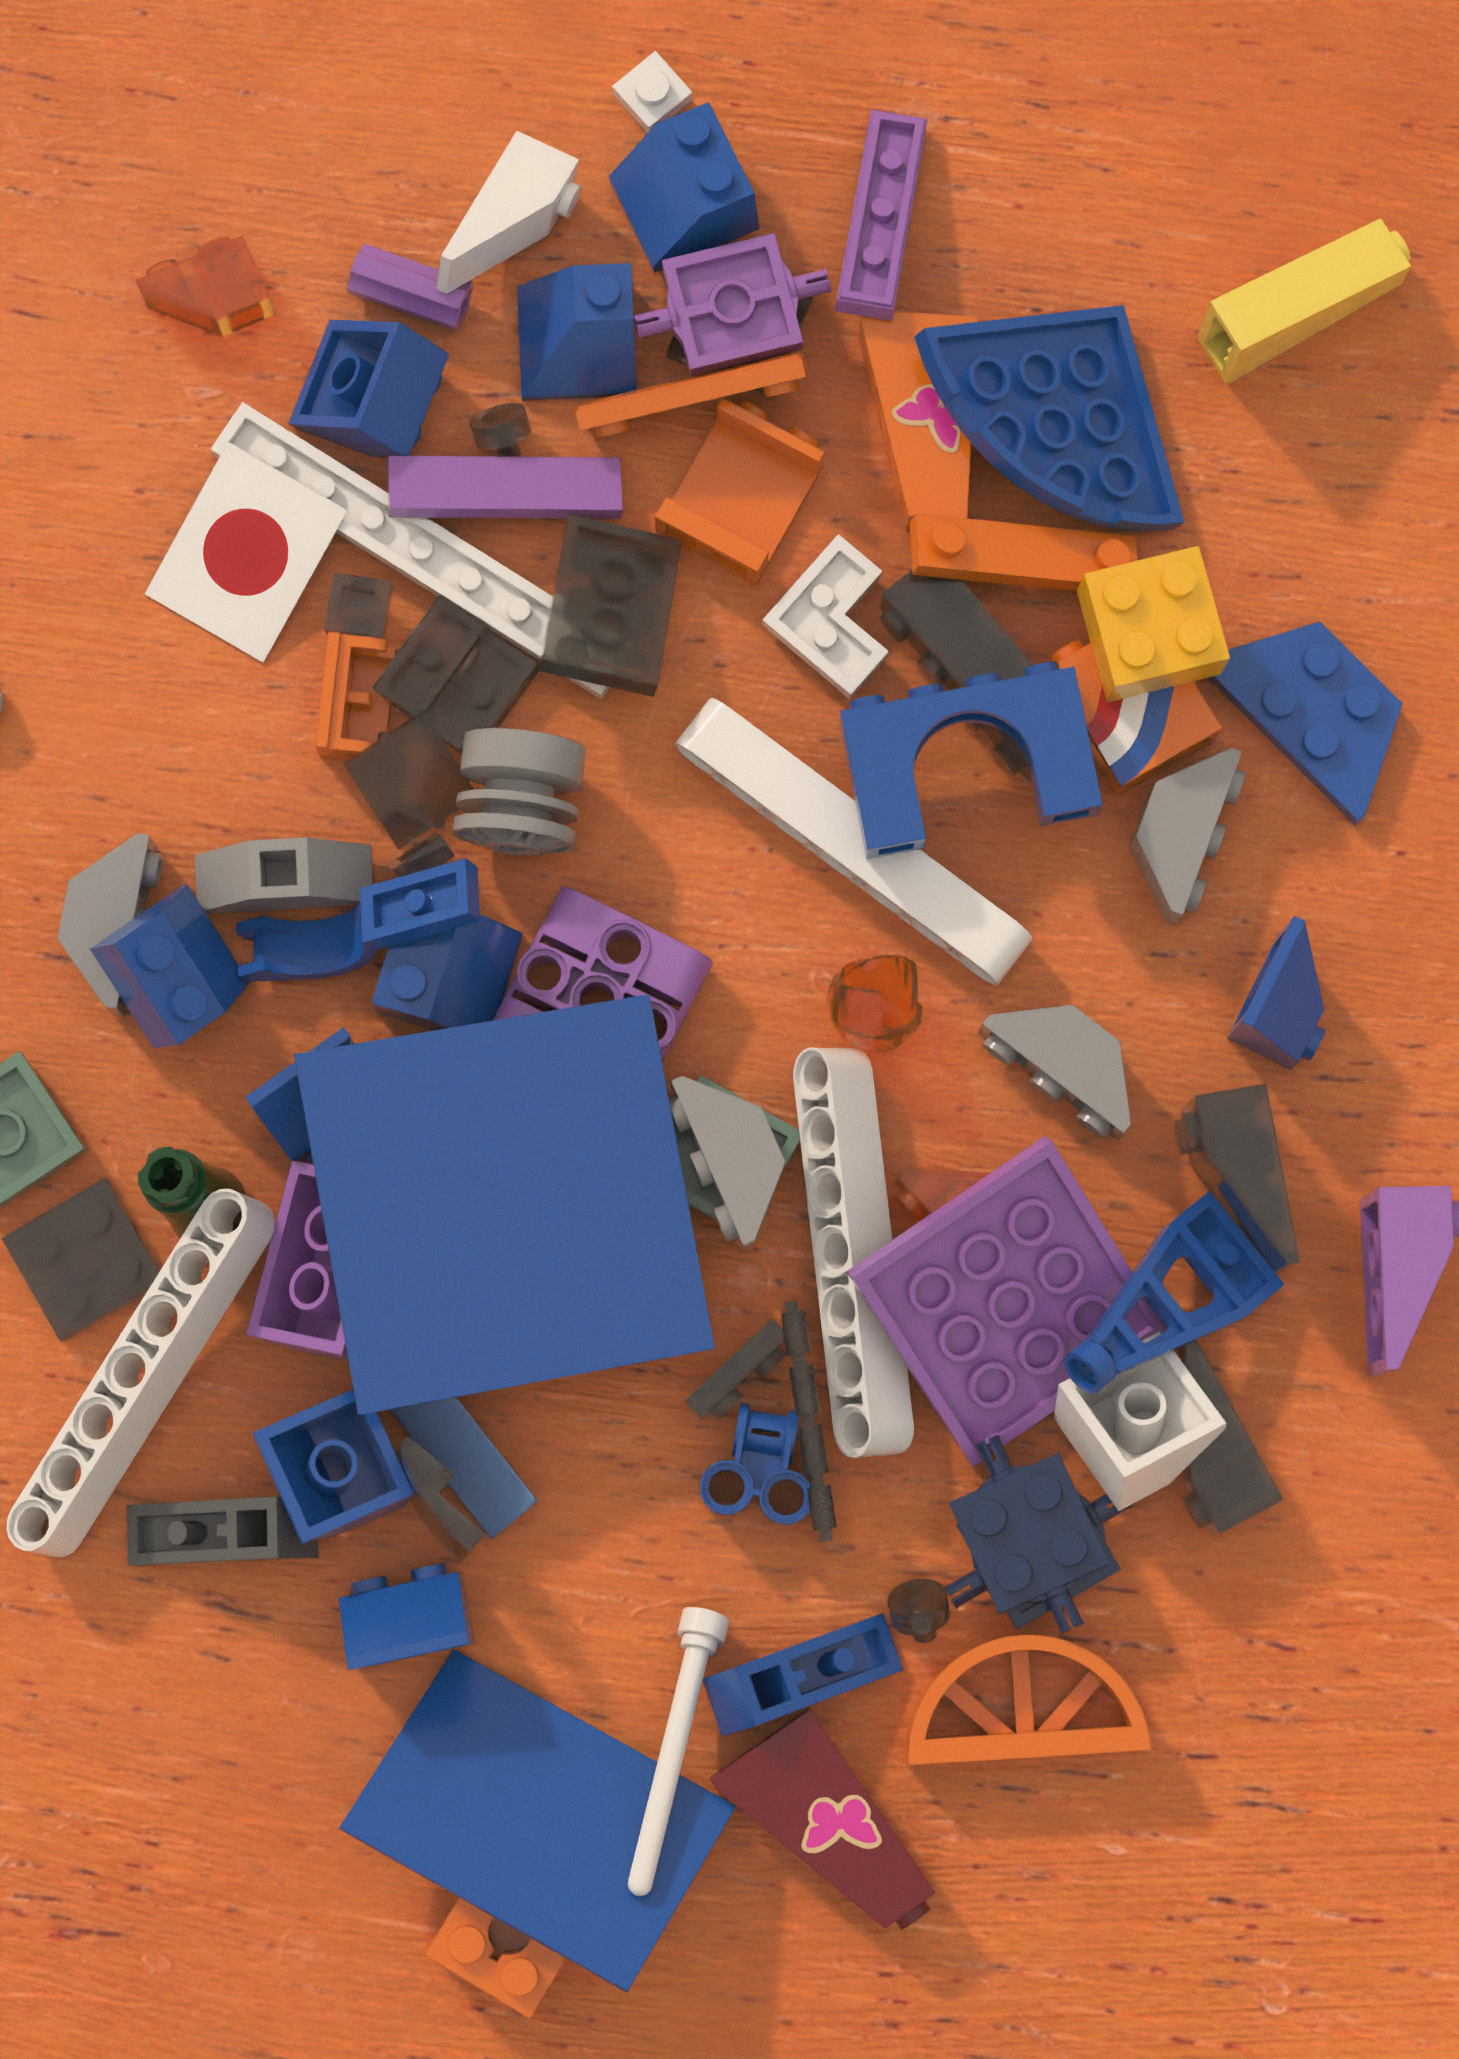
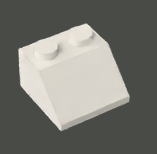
(1139, 1426)

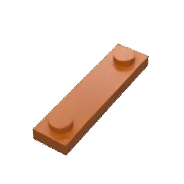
(774, 374)
(1013, 552)

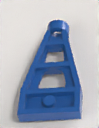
(1222, 1261)

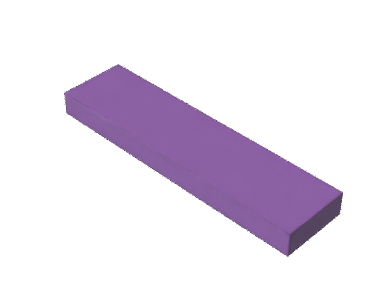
(881, 215)
(504, 487)

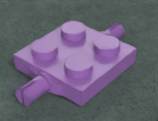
(732, 304)

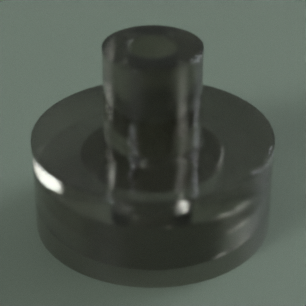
(501, 429)
(919, 1608)

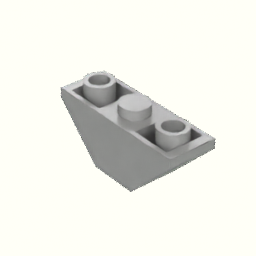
(1183, 828)
(282, 875)
(104, 901)
(1068, 1060)
(733, 1153)

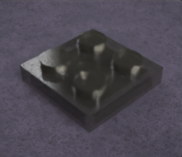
(83, 1260)

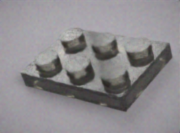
(610, 605)

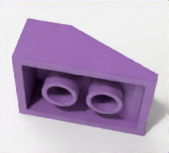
(1404, 1252)

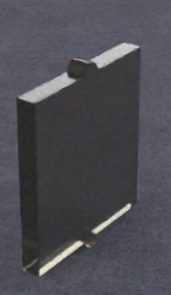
(409, 779)

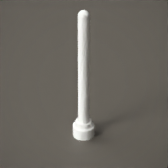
(701, 1635)

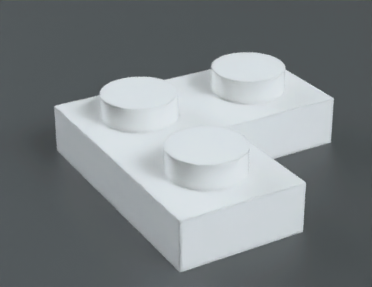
(815, 619)

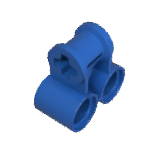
(760, 1464)

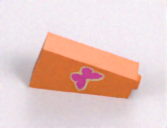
(921, 439)

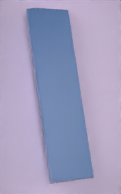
(480, 1471)

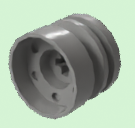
(519, 779)

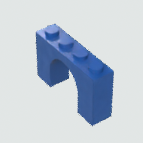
(1035, 710)

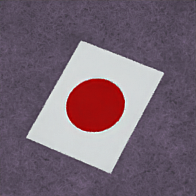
(245, 552)

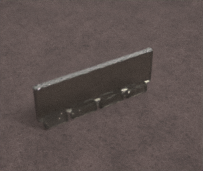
(810, 1435)

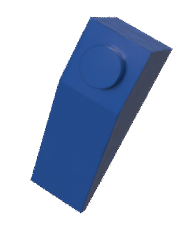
(802, 1675)

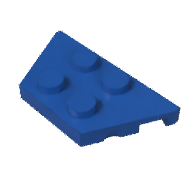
(1316, 710)

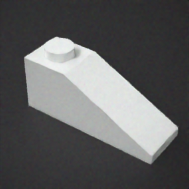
(512, 209)

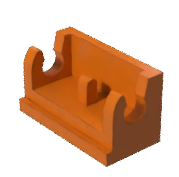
(349, 707)

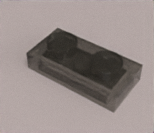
(720, 1391)

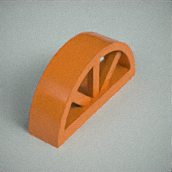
(1050, 1737)

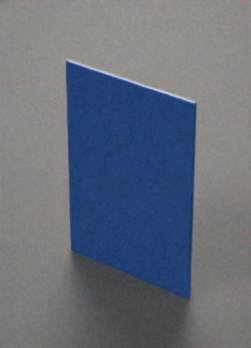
(533, 1819)

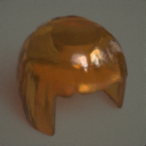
(876, 1002)

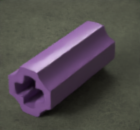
(407, 287)

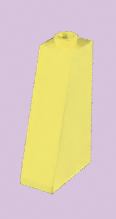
(1301, 299)

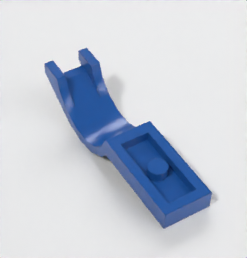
(385, 916)

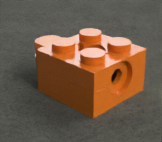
(495, 1957)

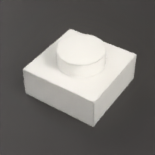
(652, 92)

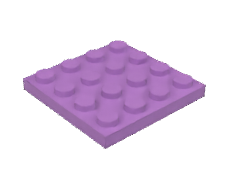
(998, 1295)

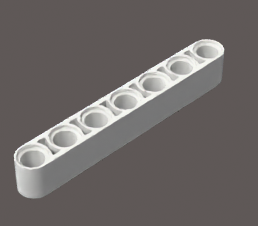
(829, 827)
(848, 1225)
(115, 1385)

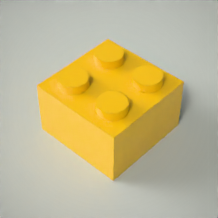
(1153, 624)

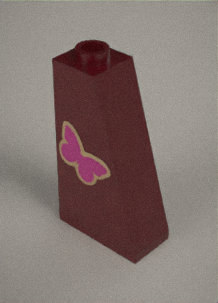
(820, 1811)

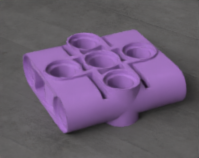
(586, 931)

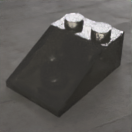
(1240, 1162)

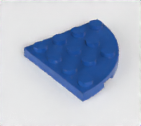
(1059, 412)

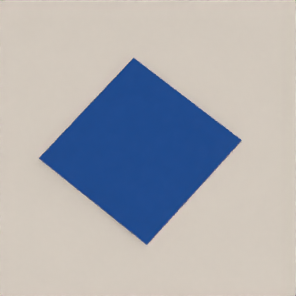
(503, 1203)

